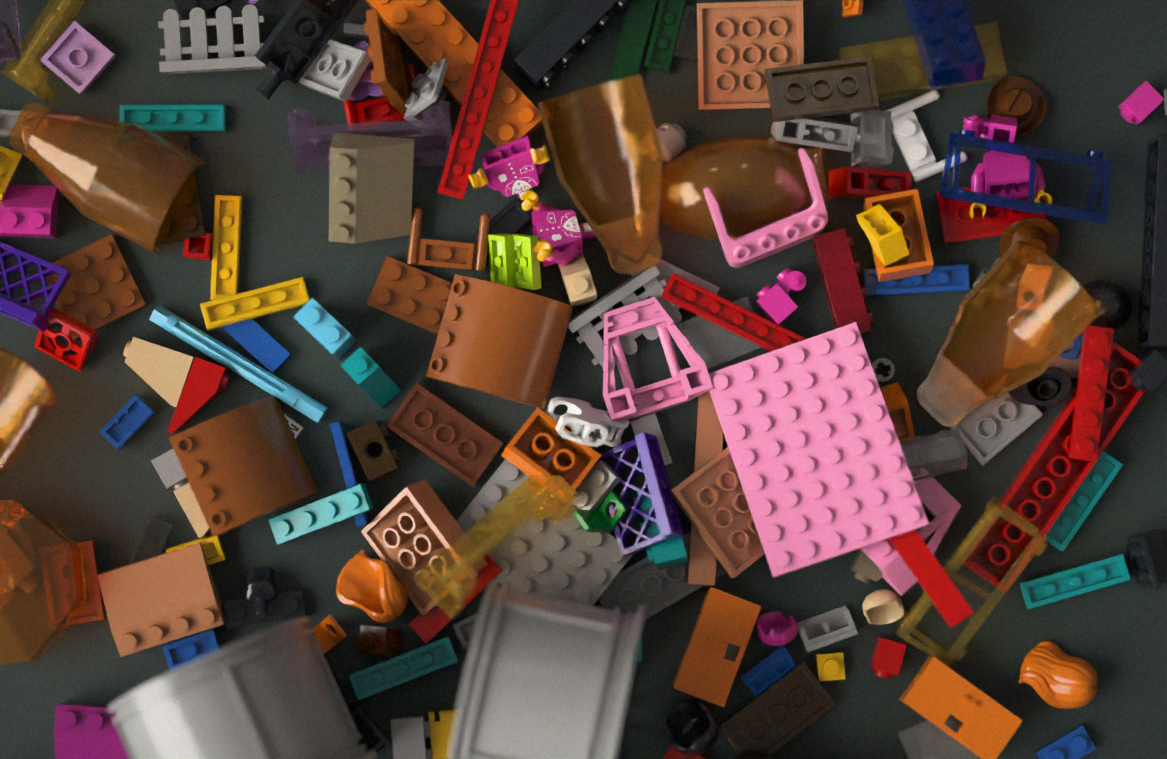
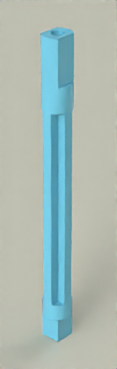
(238, 363)

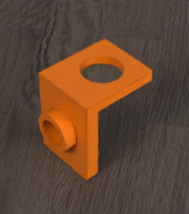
(325, 636)

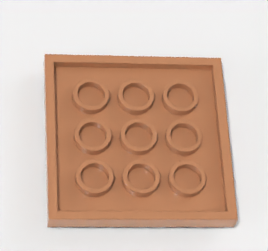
(739, 44)
(720, 513)

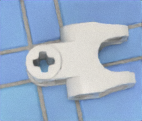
(587, 424)

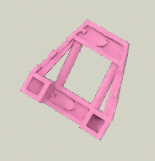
(679, 389)
(942, 508)

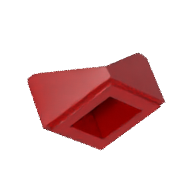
(199, 248)

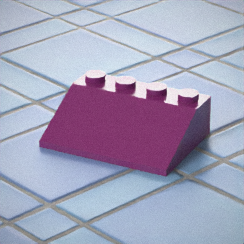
(86, 733)

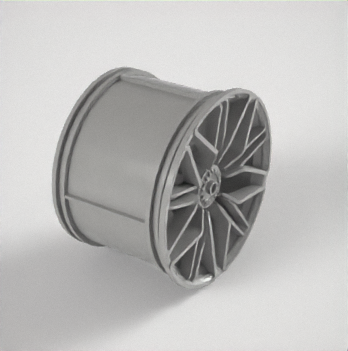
(544, 678)
(244, 702)

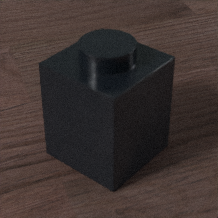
(1149, 372)

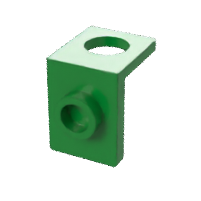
(599, 519)

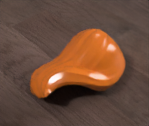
(372, 588)
(1057, 677)

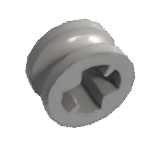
(885, 362)

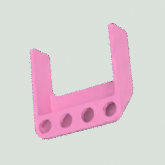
(778, 235)

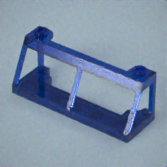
(1092, 159)

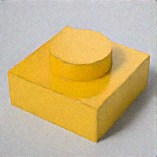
(830, 666)

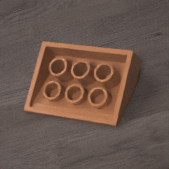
(412, 535)
(161, 599)

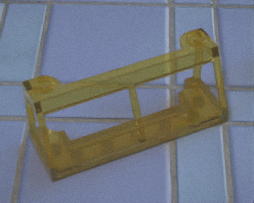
(37, 42)
(450, 575)
(957, 651)

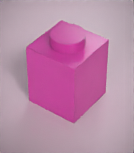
(1140, 103)

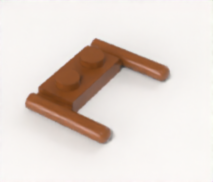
(448, 253)

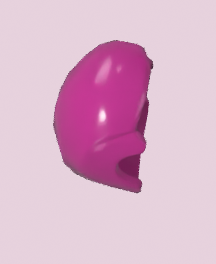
(775, 629)

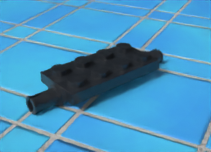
(300, 40)

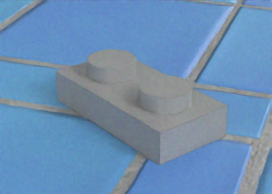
(596, 487)

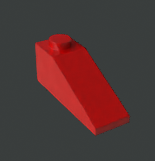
(867, 182)
(200, 389)

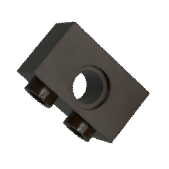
(362, 438)

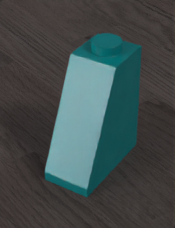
(371, 377)

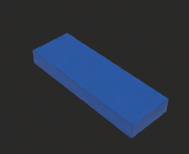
(259, 344)

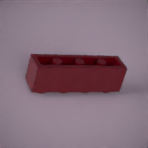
(841, 281)

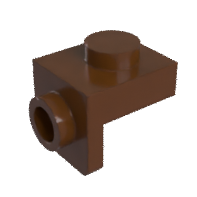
(380, 640)

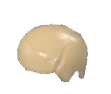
(882, 607)

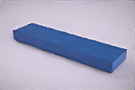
(941, 279)
(347, 464)

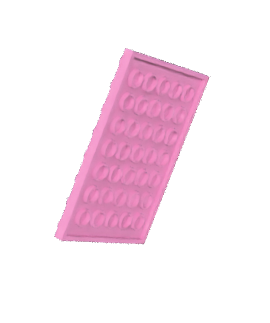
(815, 450)

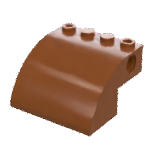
(499, 341)
(243, 465)

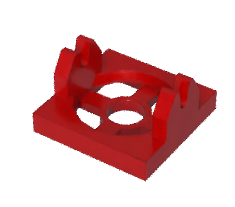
(57, 350)

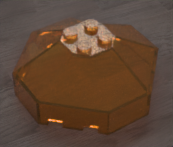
(38, 583)

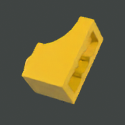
(883, 234)

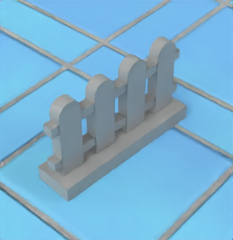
(199, 41)
(626, 295)

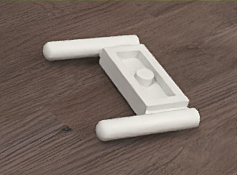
(913, 141)

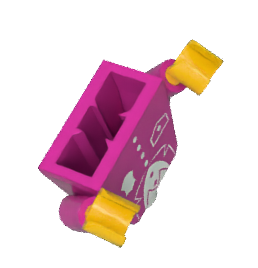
(511, 168)
(1006, 176)
(556, 230)

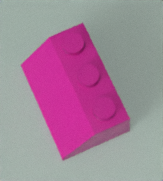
(29, 211)

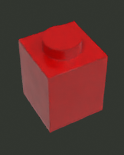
(887, 657)

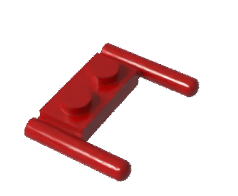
(378, 109)

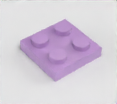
(78, 58)

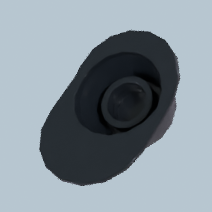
(1045, 390)

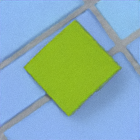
(514, 260)

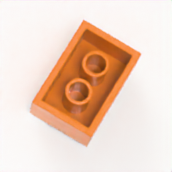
(908, 214)
(542, 451)

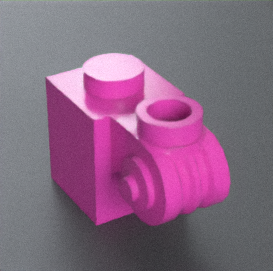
(996, 128)
(775, 300)

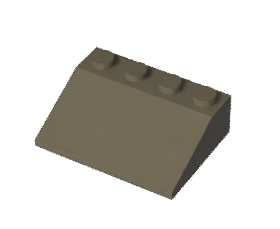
(370, 187)

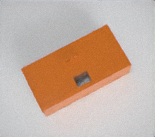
(716, 646)
(960, 709)

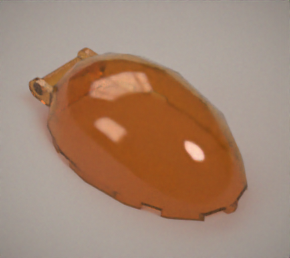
(748, 176)

